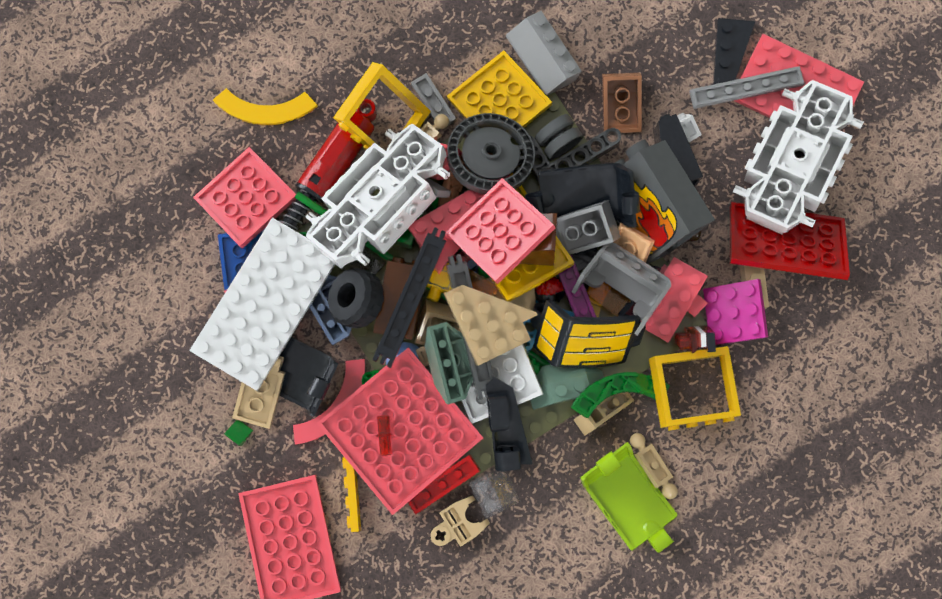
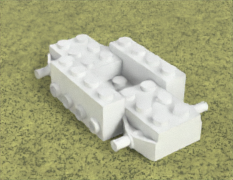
(787, 183)
(382, 218)

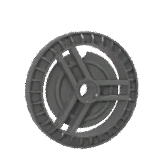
(490, 135)

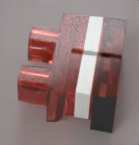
(696, 337)

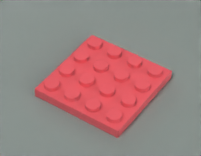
(245, 197)
(500, 230)

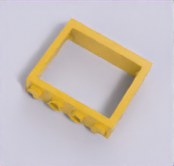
(361, 90)
(661, 393)

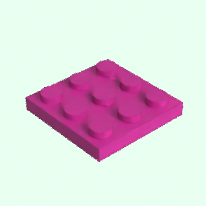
(736, 312)

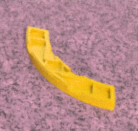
(265, 113)

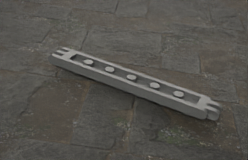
(482, 374)

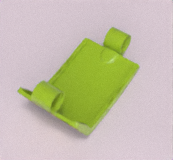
(629, 499)

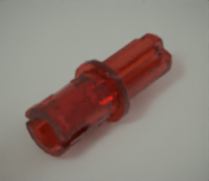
(384, 435)

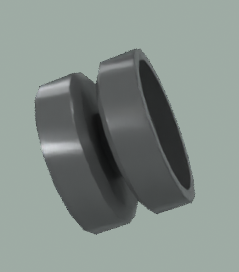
(559, 136)

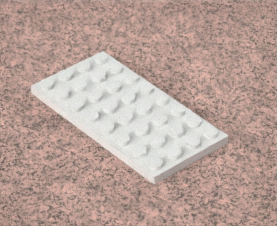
(263, 305)

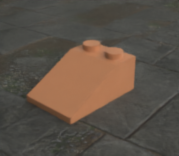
(622, 102)

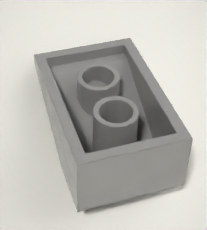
(587, 228)

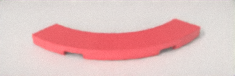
(310, 430)

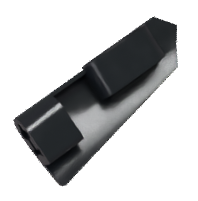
(506, 427)

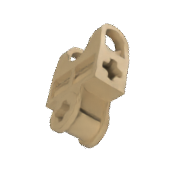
(452, 531)

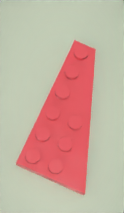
(443, 219)

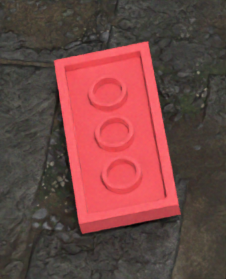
(684, 288)

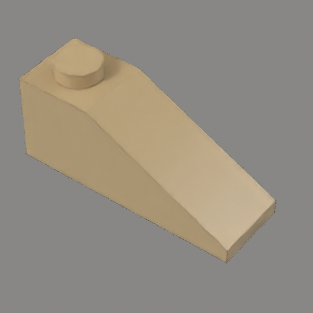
(603, 412)

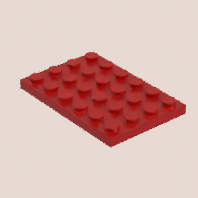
(800, 250)

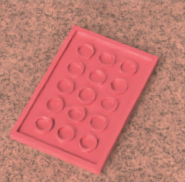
(773, 56)
(290, 540)

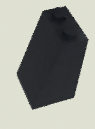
(671, 131)

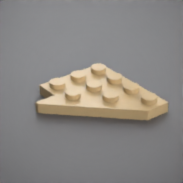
(487, 322)

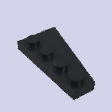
(730, 47)

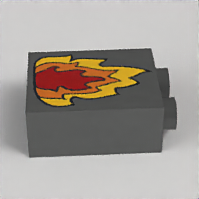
(668, 200)

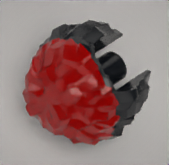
(549, 290)

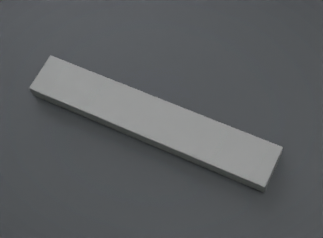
(746, 87)

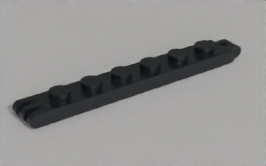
(410, 297)

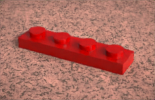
(444, 483)

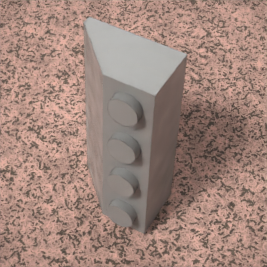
(543, 53)

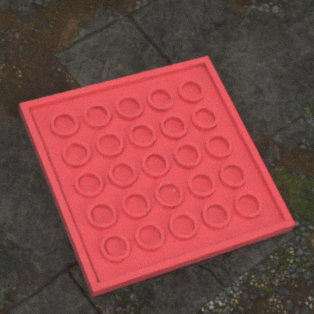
(424, 431)

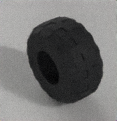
(356, 298)

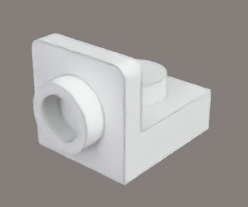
(689, 126)

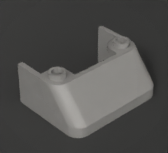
(629, 277)

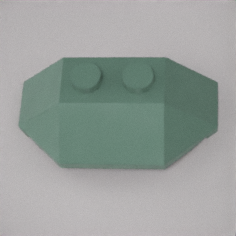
(448, 362)
(563, 384)

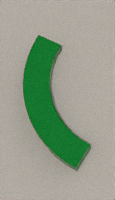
(612, 385)

